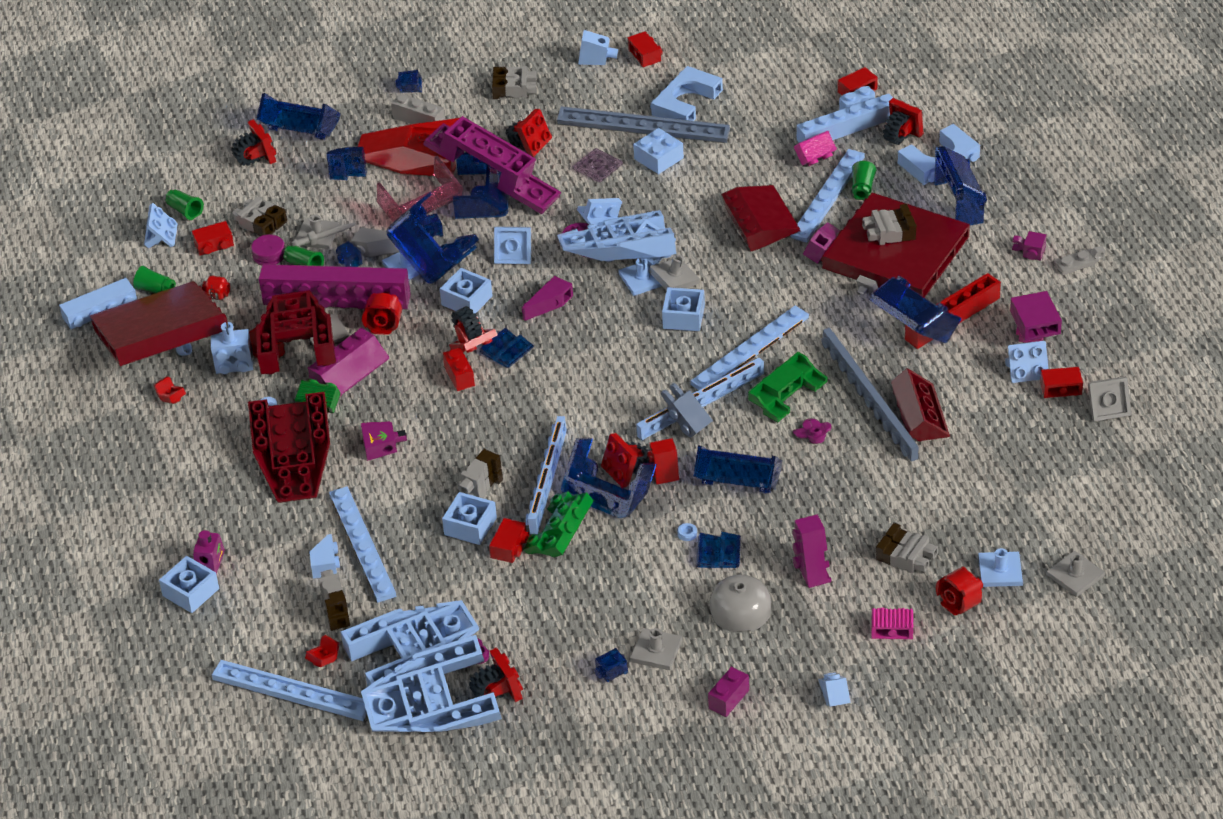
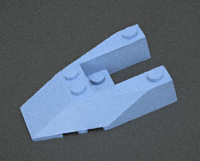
(618, 239)
(409, 633)
(418, 696)

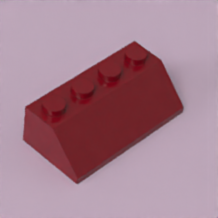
(919, 406)

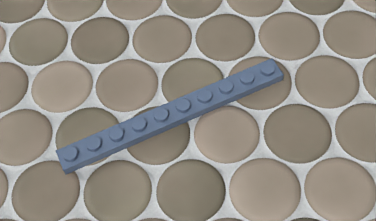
(643, 124)
(872, 397)

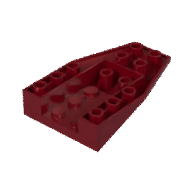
(291, 445)

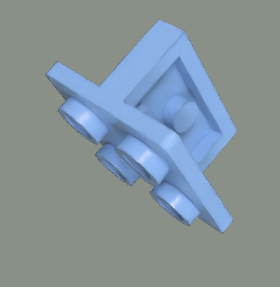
(599, 210)
(159, 227)
(1027, 361)

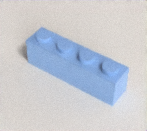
(78, 310)

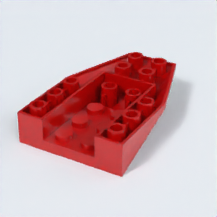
(403, 148)

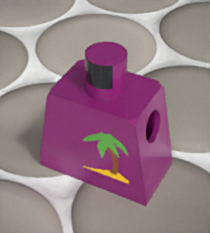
(381, 439)
(210, 548)

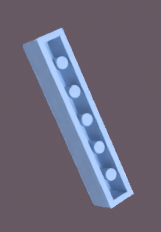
(847, 120)

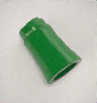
(863, 177)
(185, 204)
(299, 256)
(151, 281)

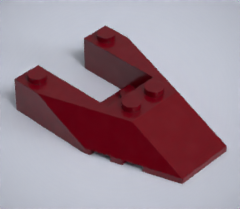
(294, 318)

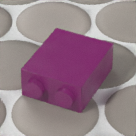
(1035, 315)

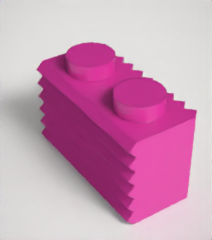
(815, 148)
(892, 623)

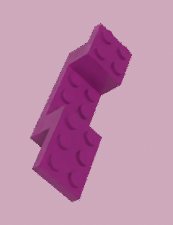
(513, 163)

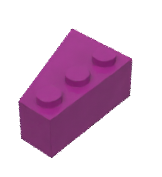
(809, 550)

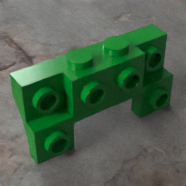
(783, 383)
(566, 518)

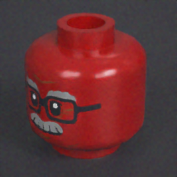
(216, 287)

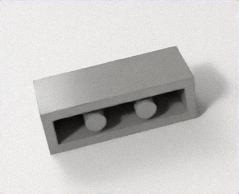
(415, 110)

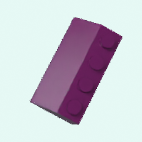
(355, 360)

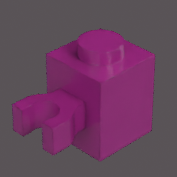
(1032, 246)

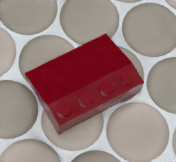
(759, 215)

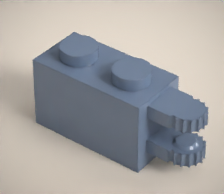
(686, 410)

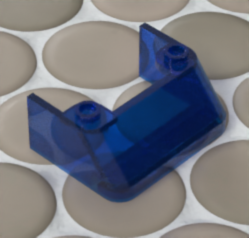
(297, 117)
(956, 171)
(484, 200)
(420, 247)
(915, 310)
(737, 469)
(607, 497)

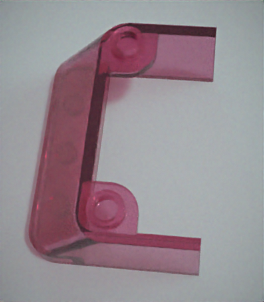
(440, 196)

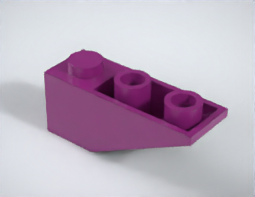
(821, 242)
(550, 297)

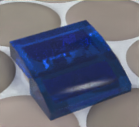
(346, 163)
(463, 243)
(506, 348)
(718, 551)

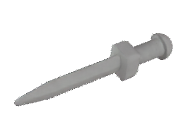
(312, 237)

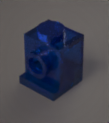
(409, 81)
(433, 225)
(349, 255)
(610, 665)

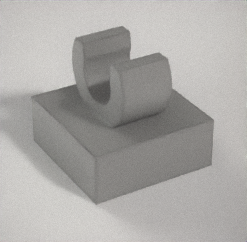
(865, 286)

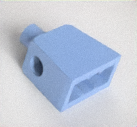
(595, 49)

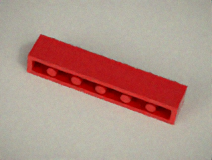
(964, 304)

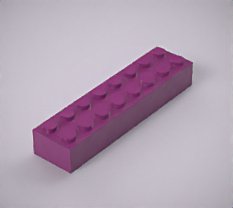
(335, 285)

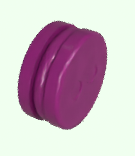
(268, 250)

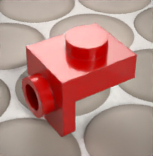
(167, 391)
(325, 653)

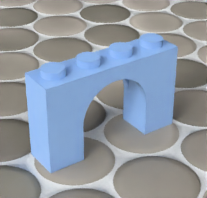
(688, 81)
(923, 166)

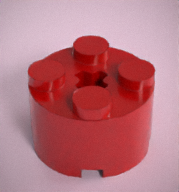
(382, 313)
(959, 591)

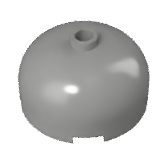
(740, 603)

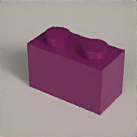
(728, 691)

